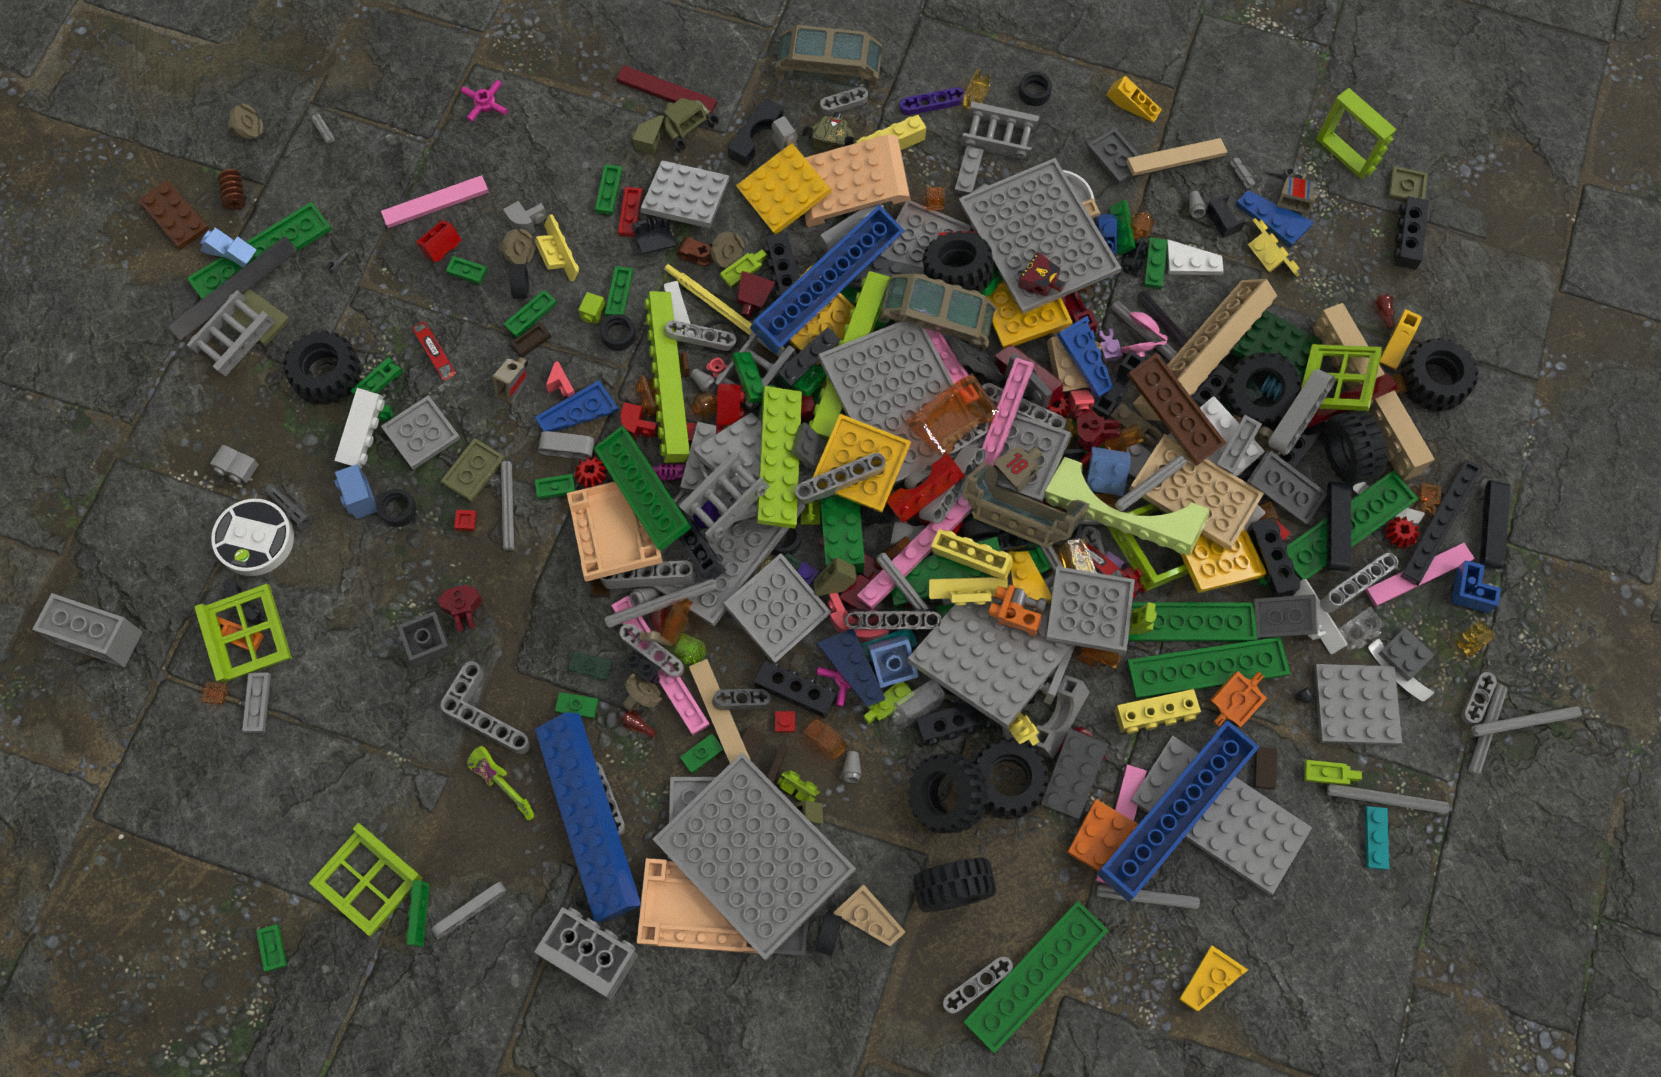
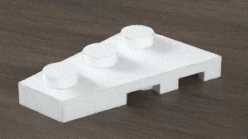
(1192, 261)

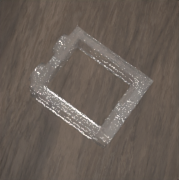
(917, 704)

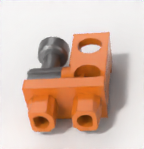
(1013, 612)

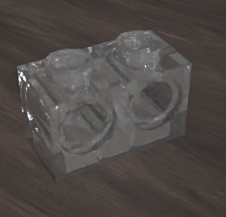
(1358, 627)

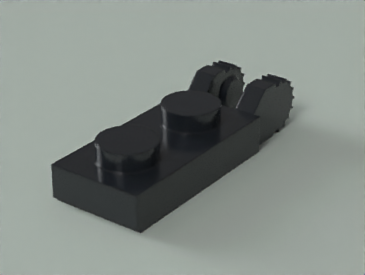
(251, 612)

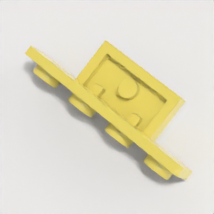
(555, 250)
(1268, 252)
(965, 589)
(1023, 730)

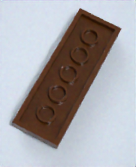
(1176, 409)

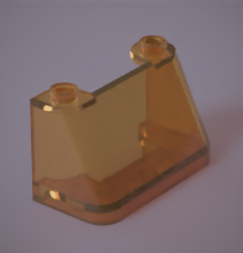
(952, 414)

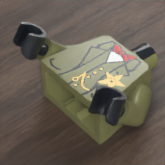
(684, 117)
(830, 133)

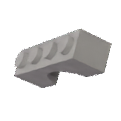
(1070, 699)

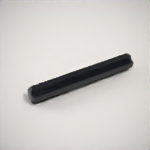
(1162, 318)

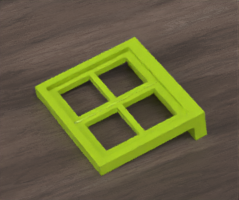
(1374, 355)
(216, 642)
(386, 857)

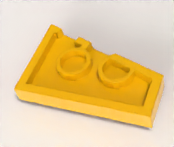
(1027, 577)
(1211, 978)

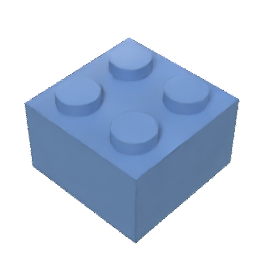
(1108, 471)
(355, 491)
(890, 661)

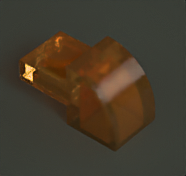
(934, 198)
(1128, 437)
(1092, 656)
(826, 738)

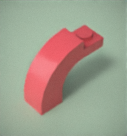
(863, 635)

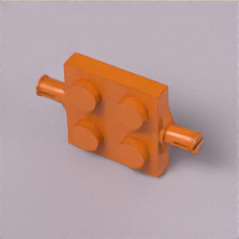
(1238, 699)

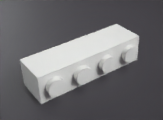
(359, 428)

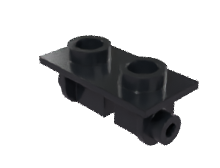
(1136, 262)
(642, 667)

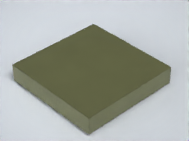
(1407, 183)

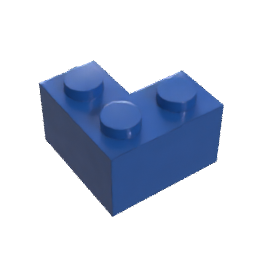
(1470, 590)

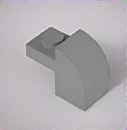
(522, 219)

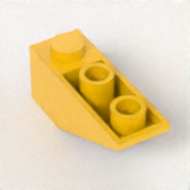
(1131, 98)
(1400, 339)

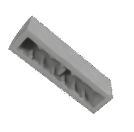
(839, 231)

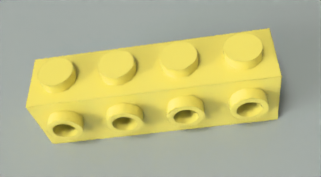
(908, 131)
(972, 554)
(1157, 711)

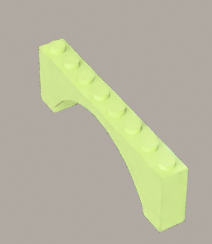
(1173, 530)

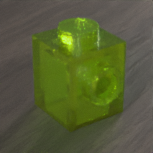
(690, 649)

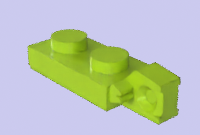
(748, 263)
(884, 709)
(1330, 773)

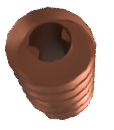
(231, 189)

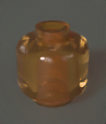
(1142, 224)
(705, 404)

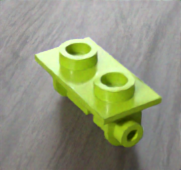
(811, 513)
(806, 790)

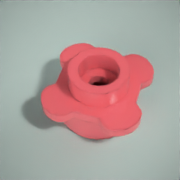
(713, 364)

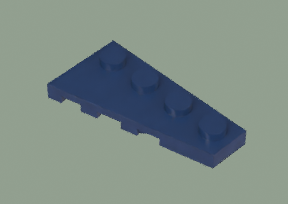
(852, 664)

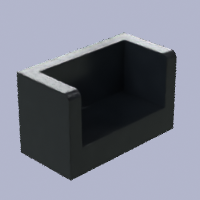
(1223, 217)

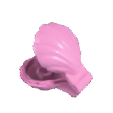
(1149, 324)

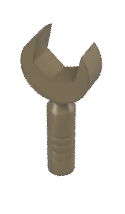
(655, 637)

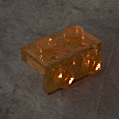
(647, 394)
(676, 621)

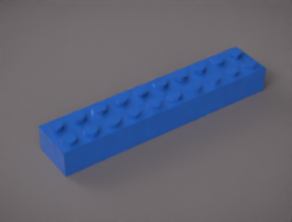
(826, 279)
(1177, 811)
(587, 817)

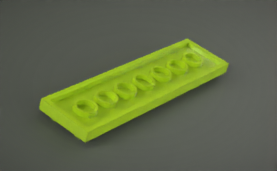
(777, 464)

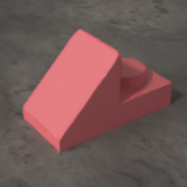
(558, 380)

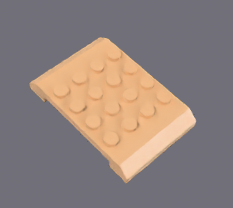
(859, 177)
(609, 533)
(680, 915)

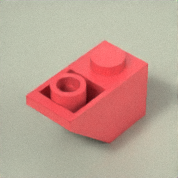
(1079, 401)

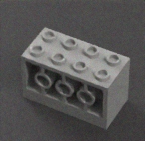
(87, 630)
(573, 956)

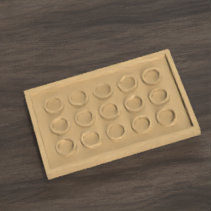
(1207, 485)

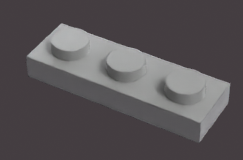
(968, 170)
(1239, 444)
(256, 702)

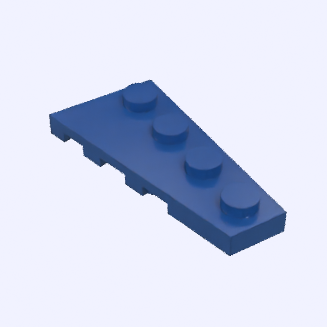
(1281, 222)
(1082, 349)
(579, 408)

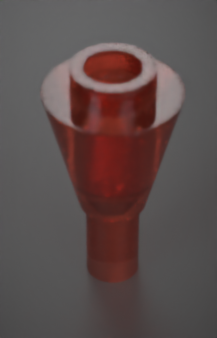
(1385, 305)
(659, 618)
(635, 722)

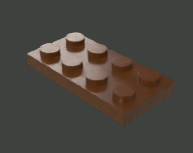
(173, 214)

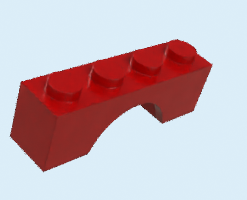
(910, 501)

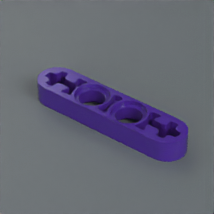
(933, 103)

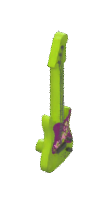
(482, 764)

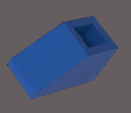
(1108, 228)

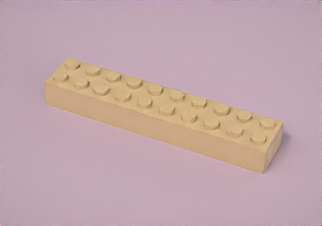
(1216, 337)
(1403, 441)

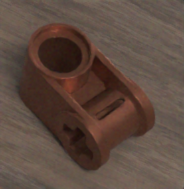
(693, 251)

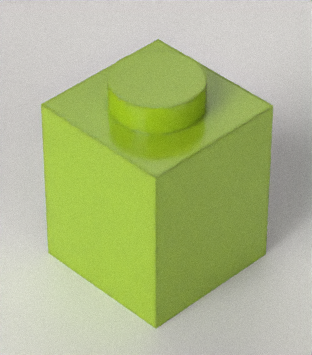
(592, 308)

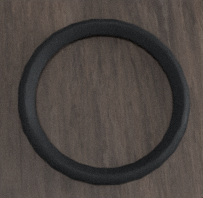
(727, 322)

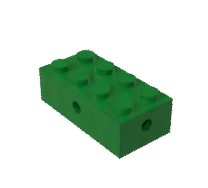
(842, 531)

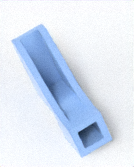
(221, 245)

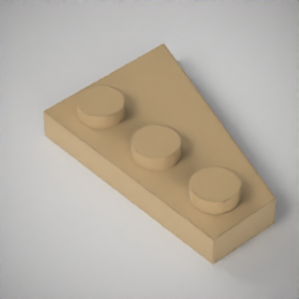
(870, 916)

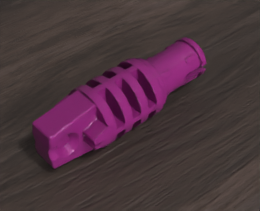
(670, 471)

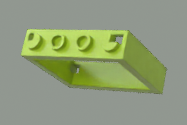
(1367, 117)
(1138, 559)

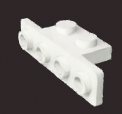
(1327, 629)

